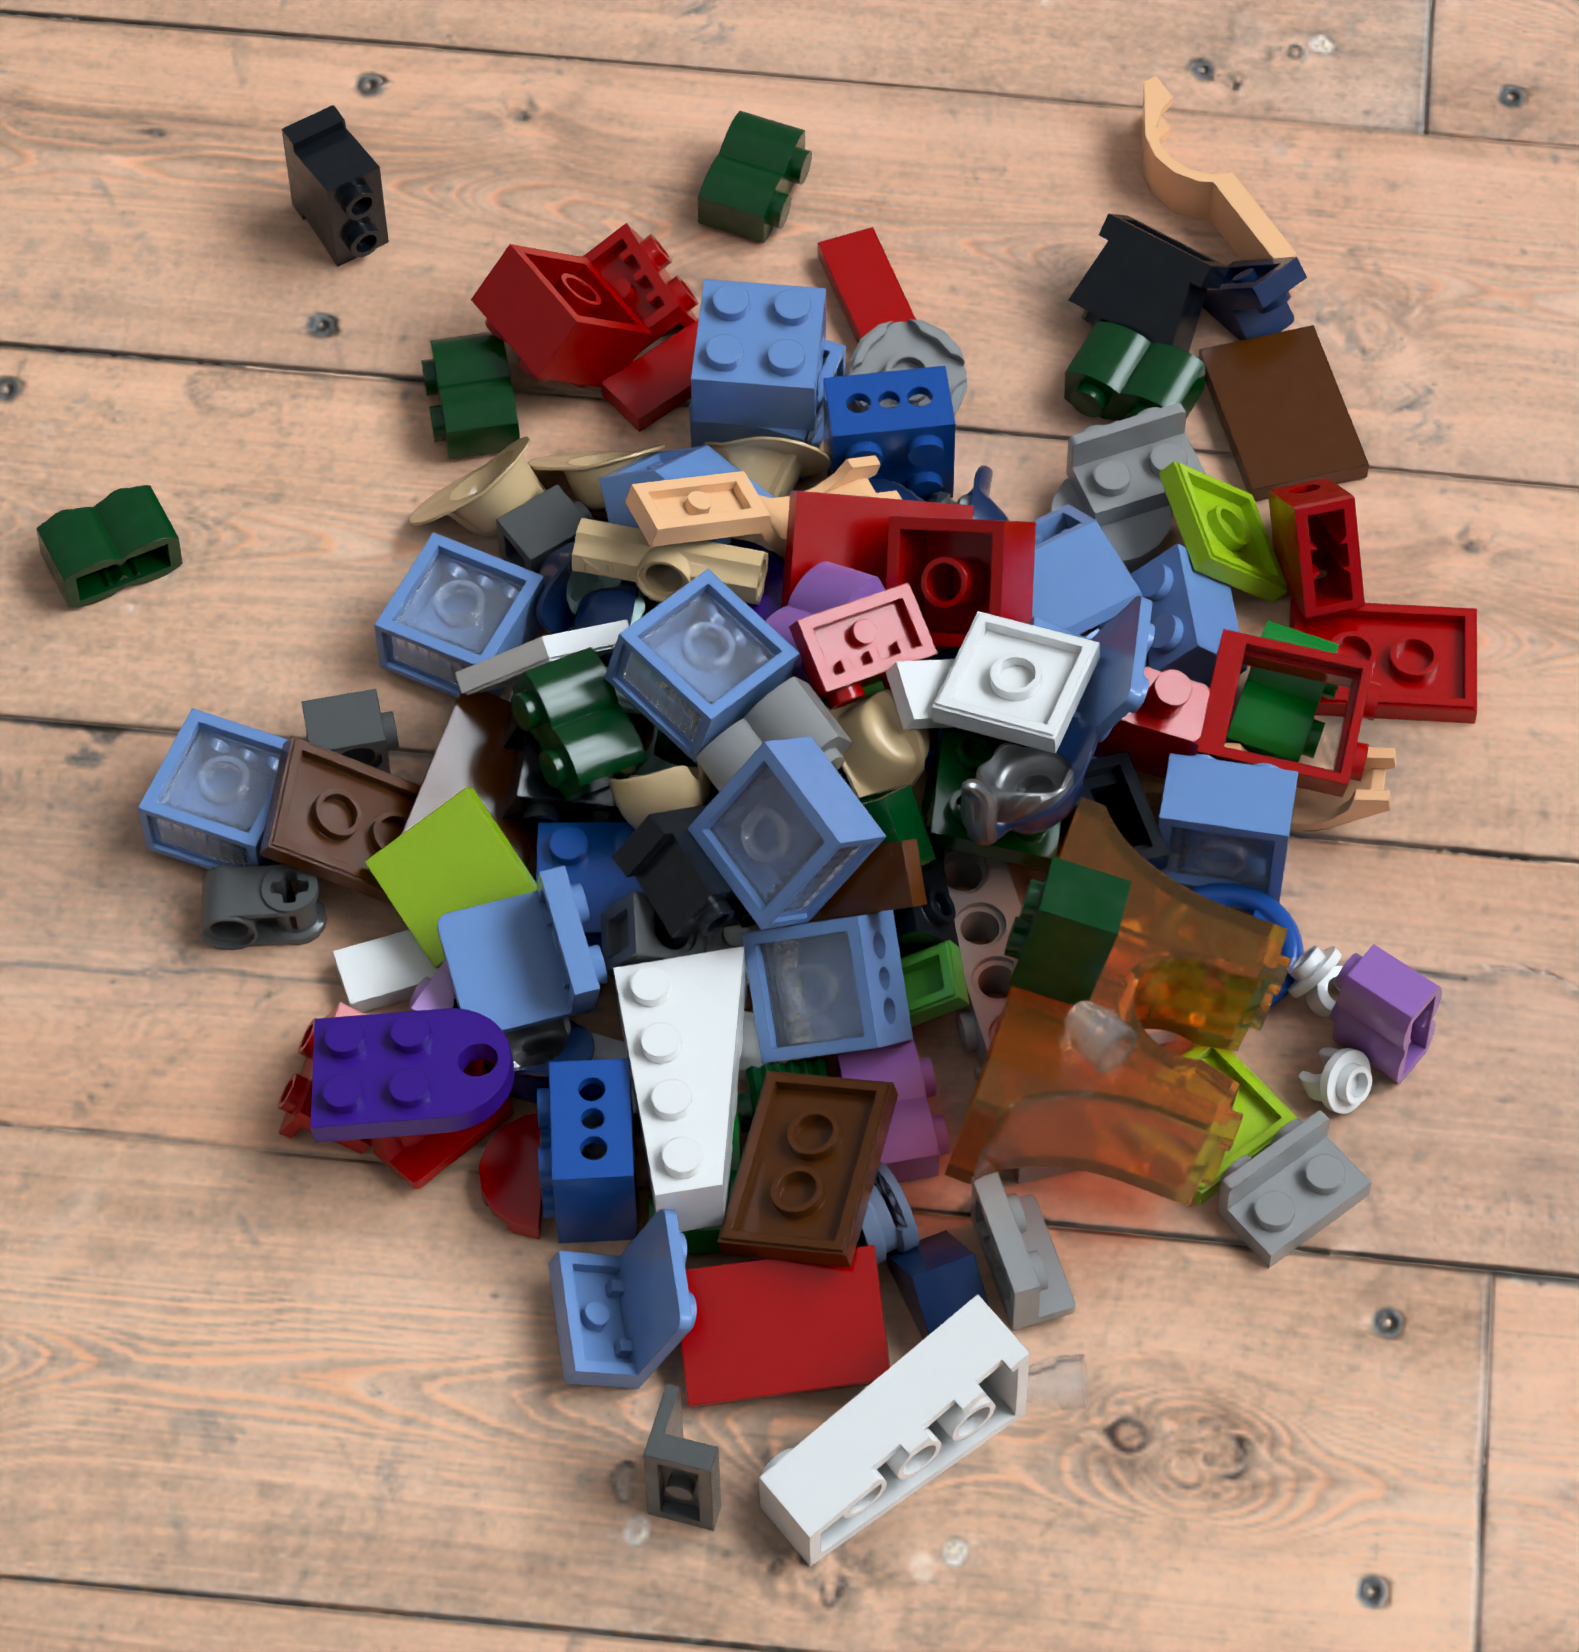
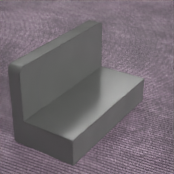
(680, 1472)

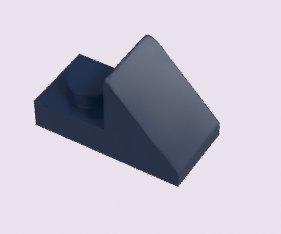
(1255, 296)

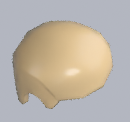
(661, 792)

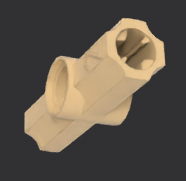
(663, 570)

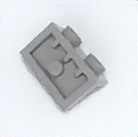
(1119, 462)
(1290, 1189)
(1019, 1254)

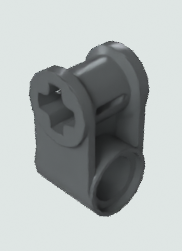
(256, 904)

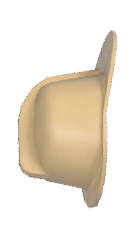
(773, 461)
(586, 468)
(485, 492)
(881, 749)

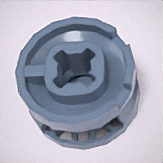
(888, 1217)

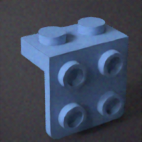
(1119, 677)
(525, 955)
(624, 1310)

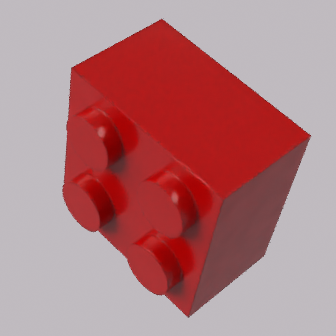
(559, 316)
(962, 570)

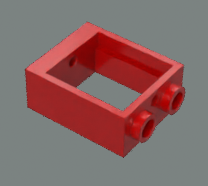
(1305, 662)

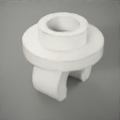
(1312, 974)
(1343, 1081)

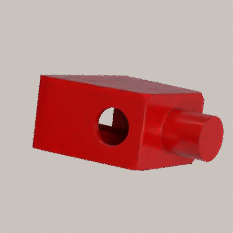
(1314, 530)
(1164, 723)

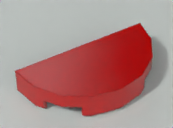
(512, 1176)

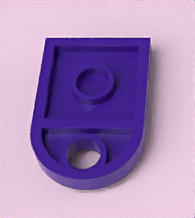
(405, 1074)

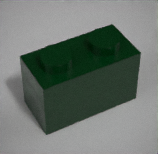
(1066, 931)

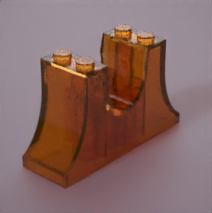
(1158, 1114)

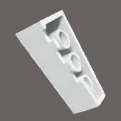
(684, 1058)
(899, 1432)

